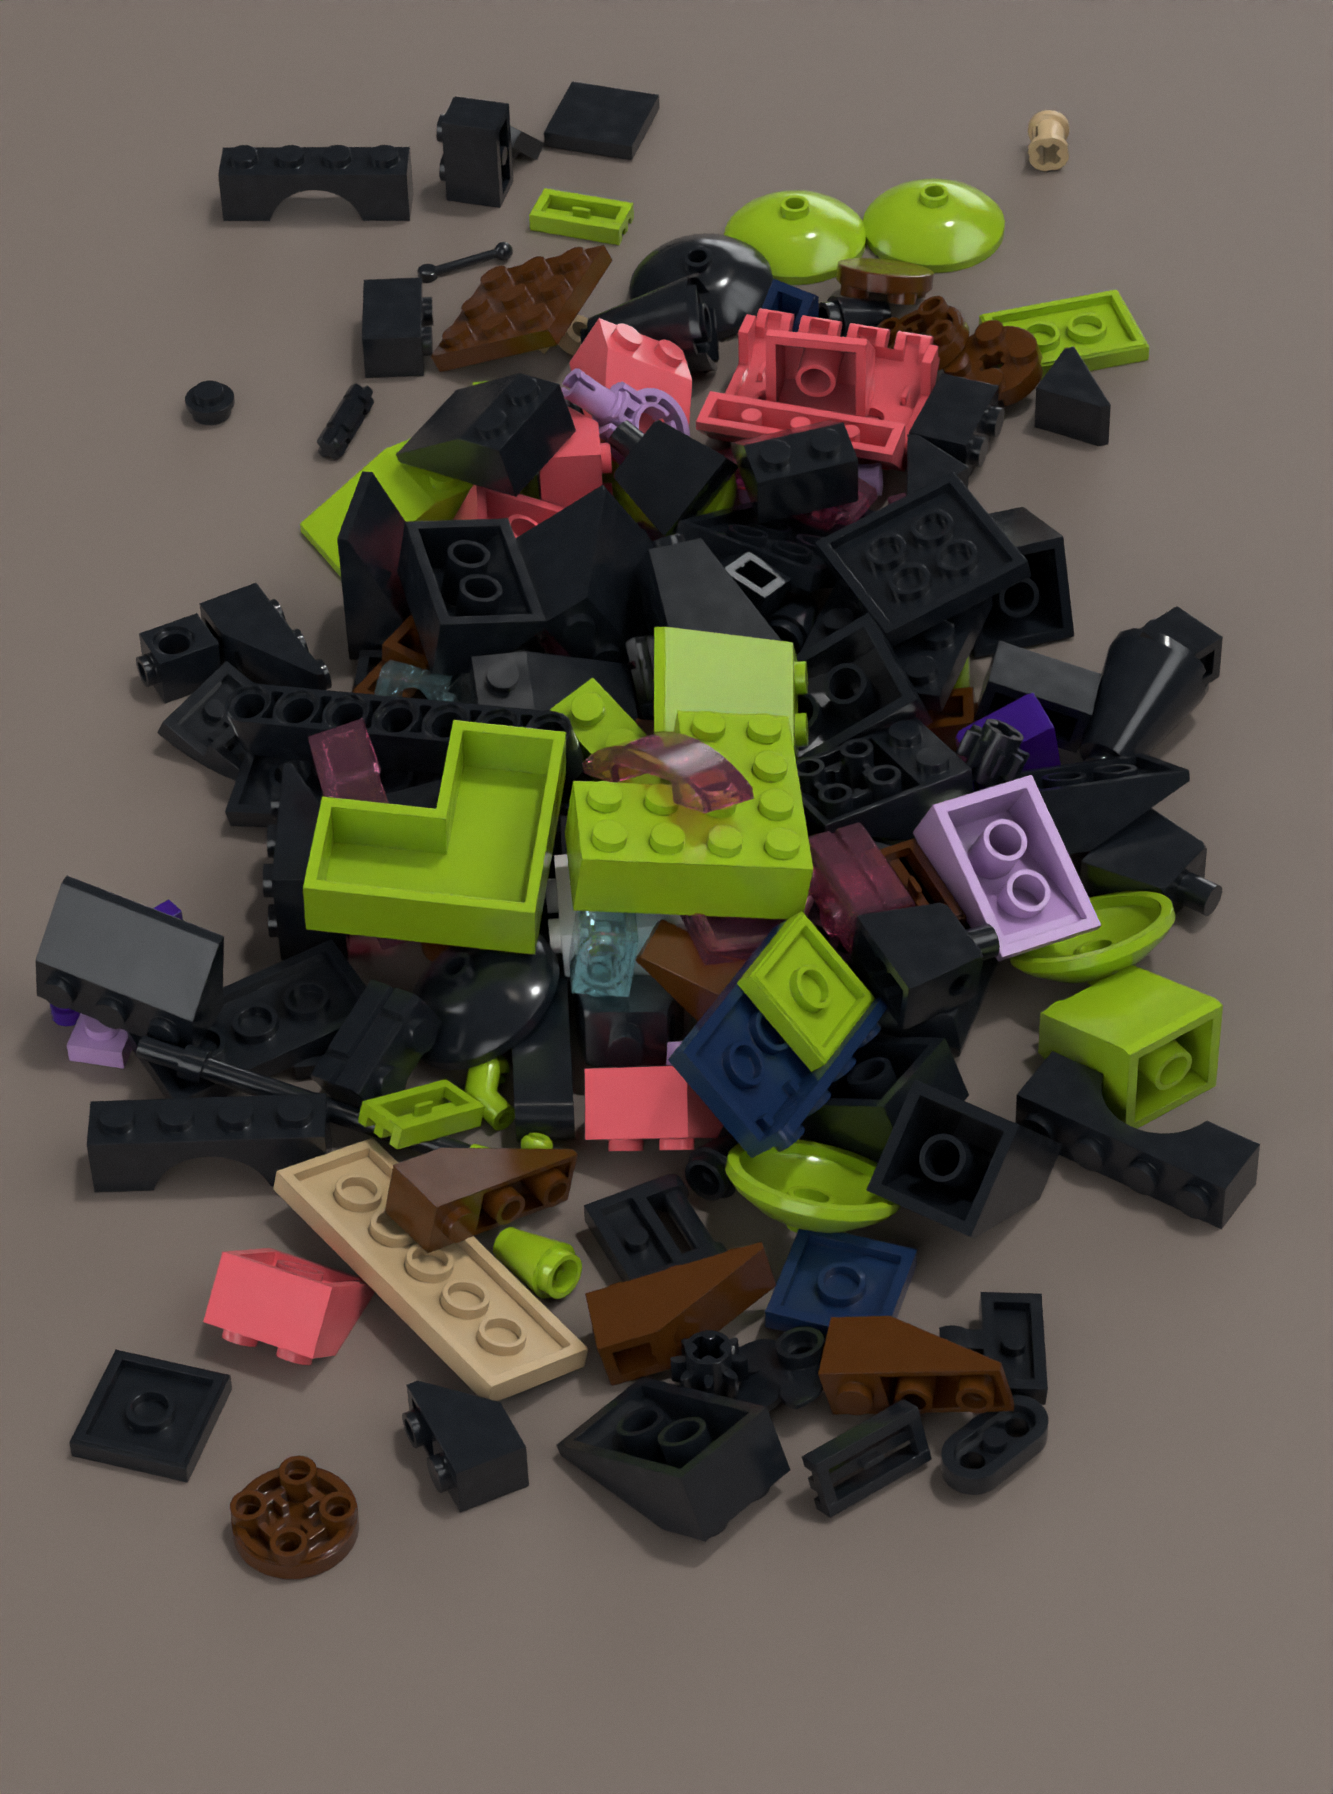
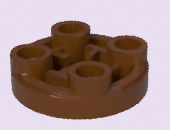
(898, 279)
(933, 319)
(294, 1520)

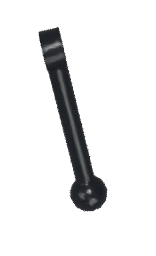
(429, 271)

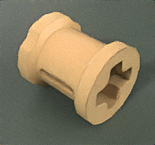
(1048, 140)

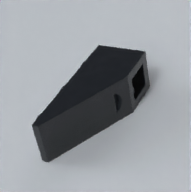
(260, 641)

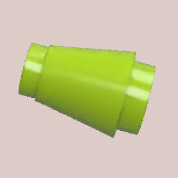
(539, 1262)

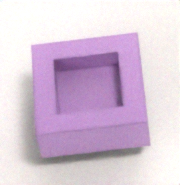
(98, 1044)

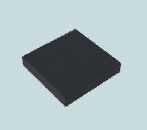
(601, 120)
(151, 1415)

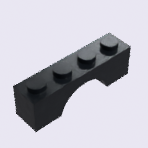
(369, 178)
(141, 1139)
(1193, 1170)

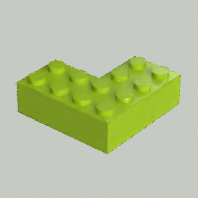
(651, 856)
(452, 872)

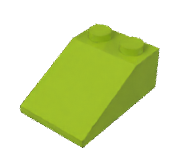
(414, 491)

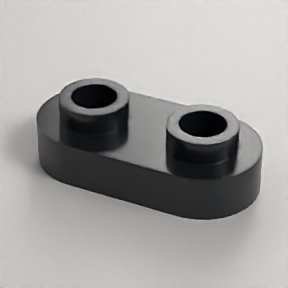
(988, 1446)

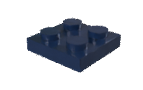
(839, 1278)

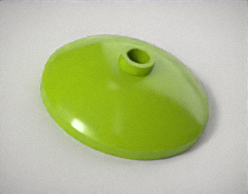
(934, 225)
(800, 234)
(1128, 932)
(810, 1186)

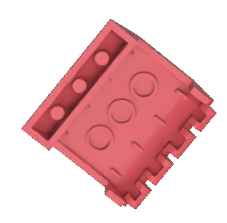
(901, 388)

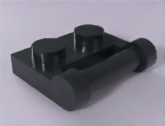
(636, 1236)

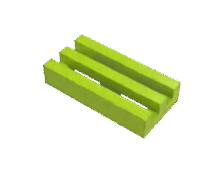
(581, 216)
(421, 1113)

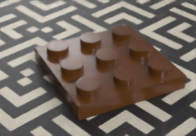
(521, 308)

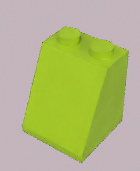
(727, 676)
(1145, 1037)

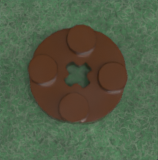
(1002, 346)

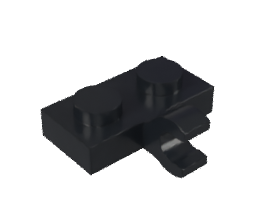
(1012, 1335)

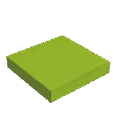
(806, 991)

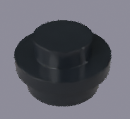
(210, 402)

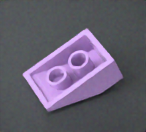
(1008, 866)

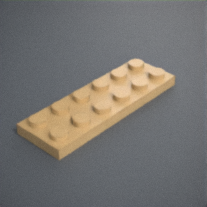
(451, 1297)

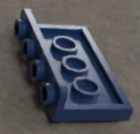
(753, 1074)

